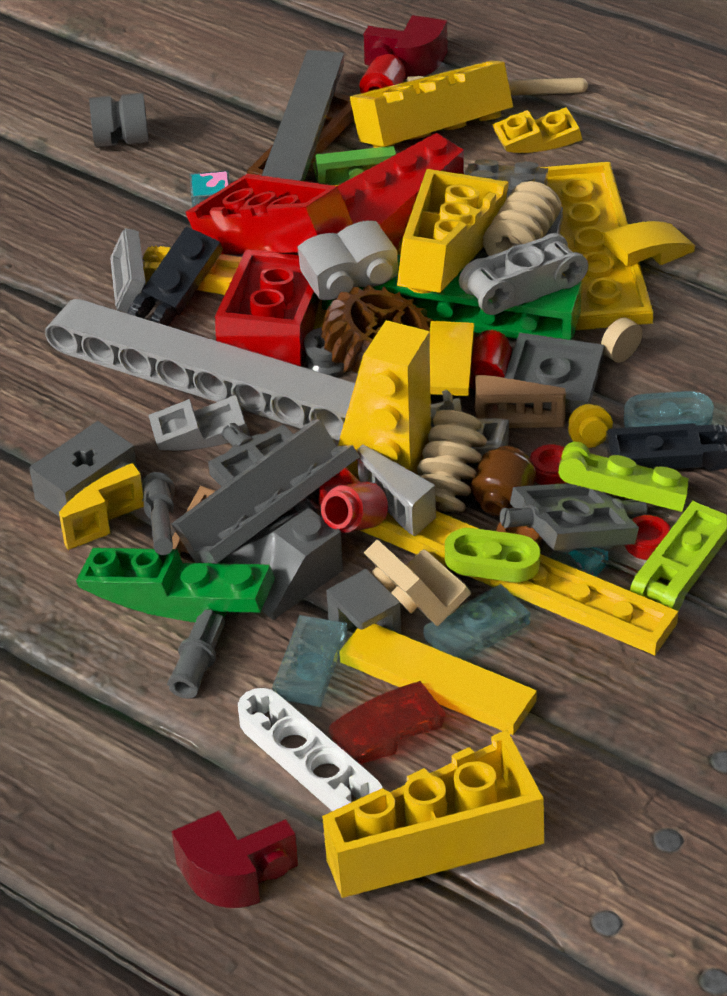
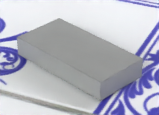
(127, 269)

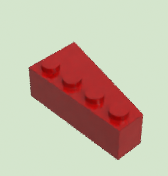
(269, 214)

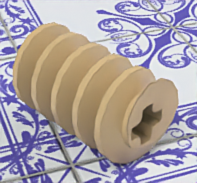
(523, 217)
(447, 457)

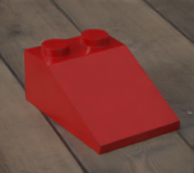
(268, 307)

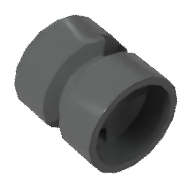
(118, 120)

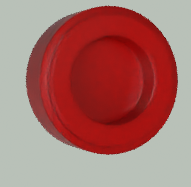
(546, 463)
(649, 536)

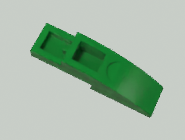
(173, 588)

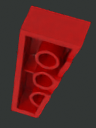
(391, 187)

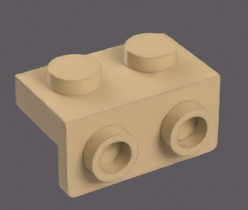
(419, 584)

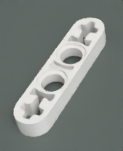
(304, 759)

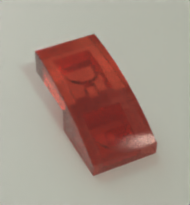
(380, 723)

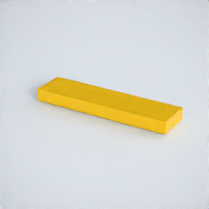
(447, 678)

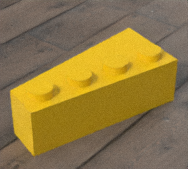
(447, 227)

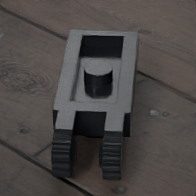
(177, 277)
(671, 445)

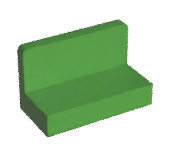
(342, 166)

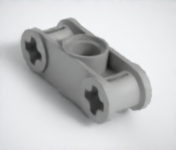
(523, 273)

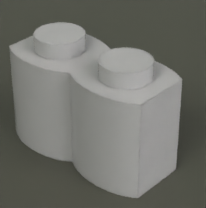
(348, 259)

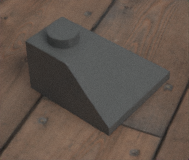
(301, 556)

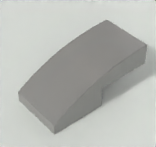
(186, 429)

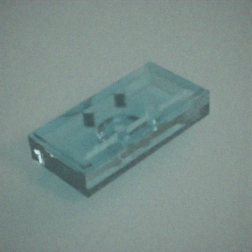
(478, 624)
(310, 660)

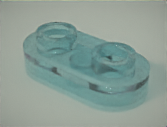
(668, 409)

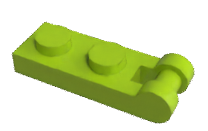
(623, 477)
(682, 556)

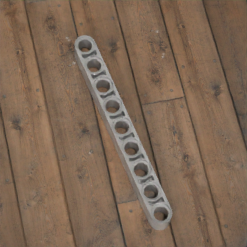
(200, 366)

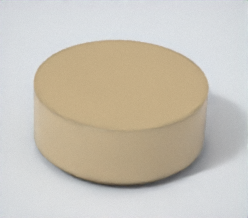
(621, 339)

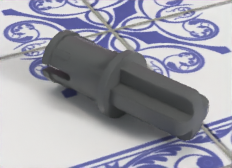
(196, 654)

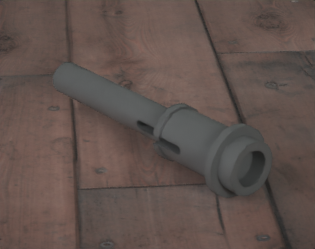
(158, 502)

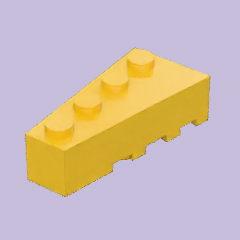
(431, 104)
(392, 397)
(437, 820)

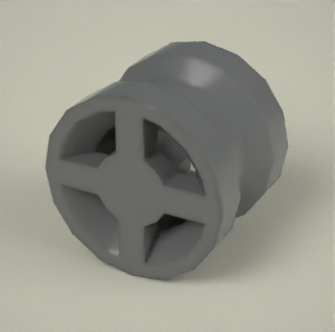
(318, 358)

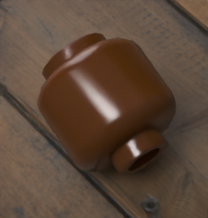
(498, 474)

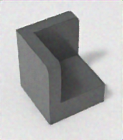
(362, 602)

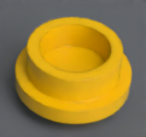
(589, 425)

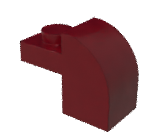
(419, 46)
(230, 869)

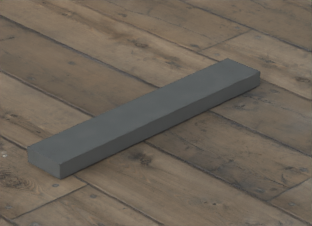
(305, 115)

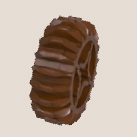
(357, 318)

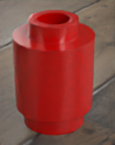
(382, 73)
(490, 355)
(354, 507)

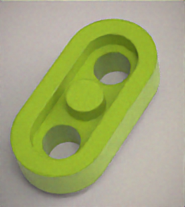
(492, 554)

